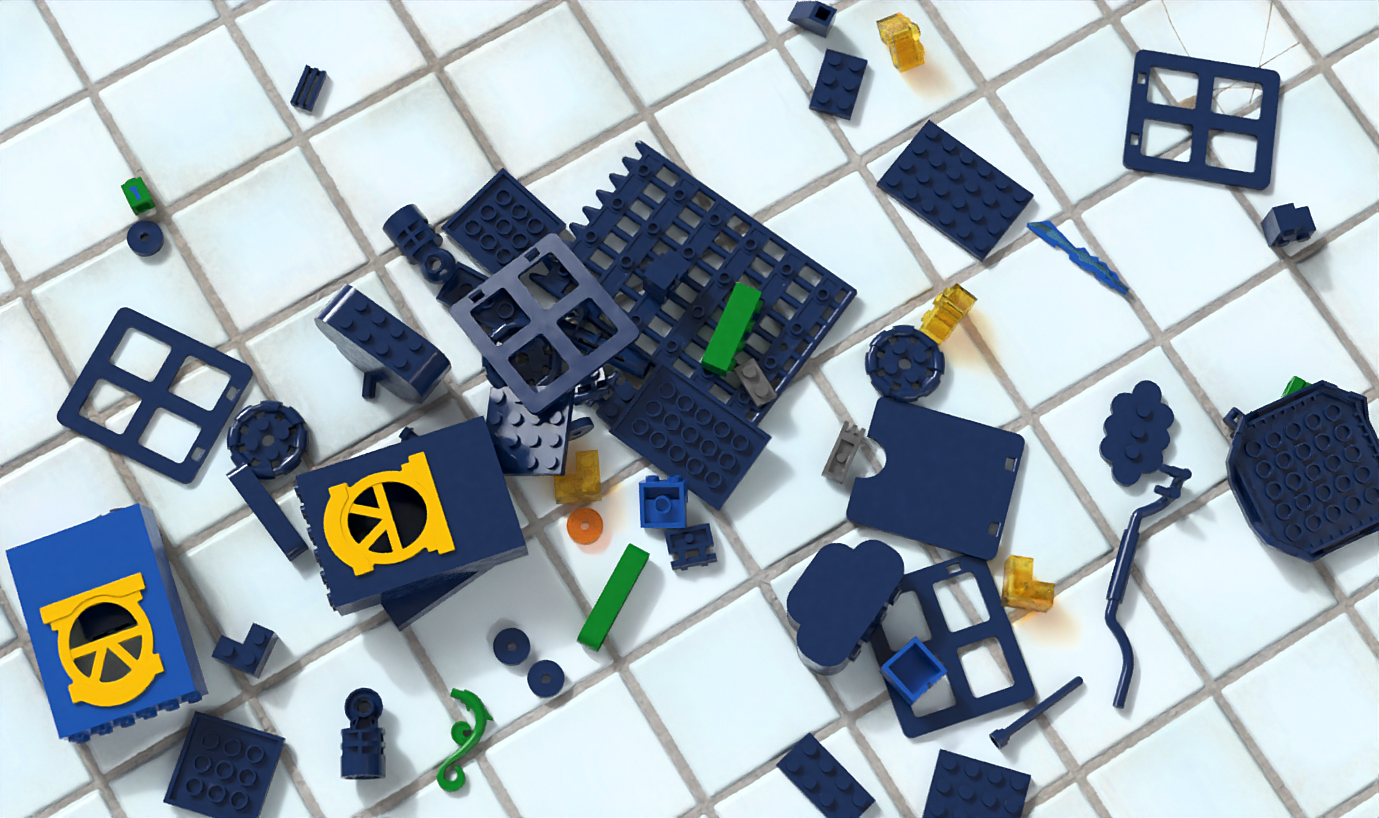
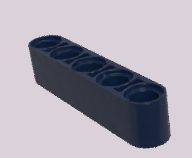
(267, 511)

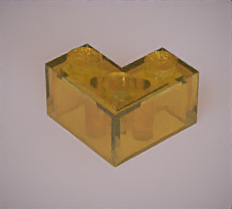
(903, 41)
(948, 312)
(584, 485)
(1020, 590)

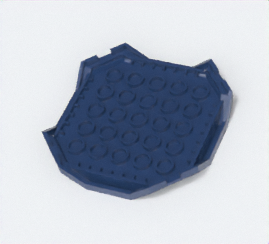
(1307, 471)

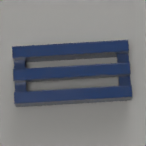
(314, 72)

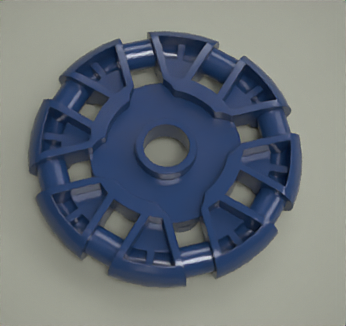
(904, 350)
(536, 355)
(267, 426)

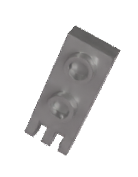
(843, 453)

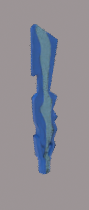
(1080, 256)

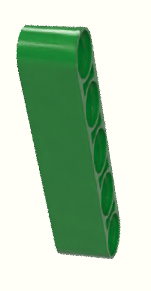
(613, 597)

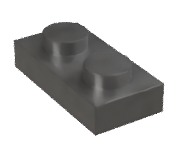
(755, 383)

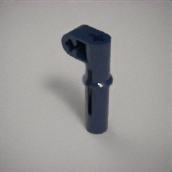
(634, 362)

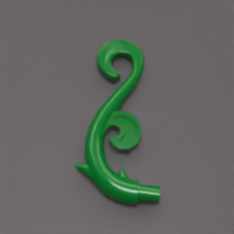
(481, 714)

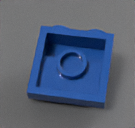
(663, 502)

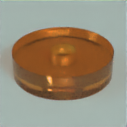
(581, 516)

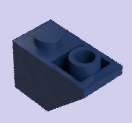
(813, 16)

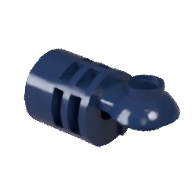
(419, 243)
(363, 741)

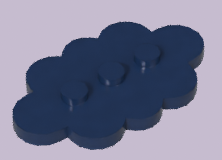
(1136, 433)

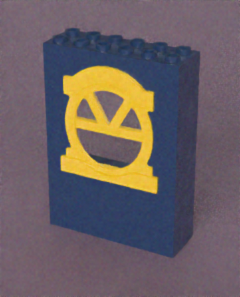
(466, 526)

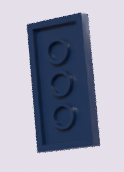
(492, 313)
(824, 780)

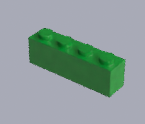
(731, 330)

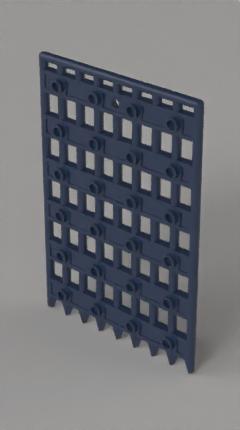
(712, 295)

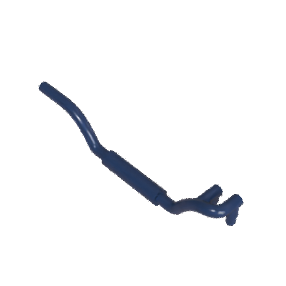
(1123, 568)

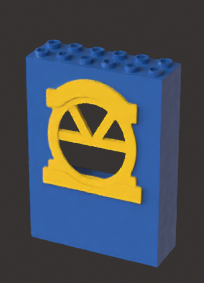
(116, 562)

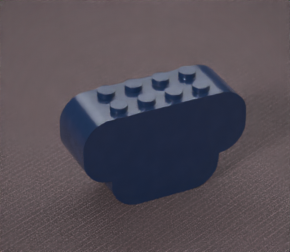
(382, 345)
(842, 601)

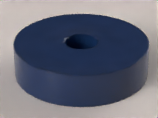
(142, 229)
(580, 427)
(508, 636)
(543, 668)

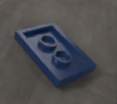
(838, 84)

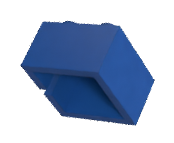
(913, 671)

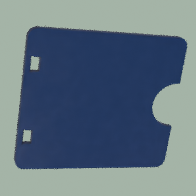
(938, 479)

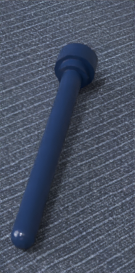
(1001, 737)

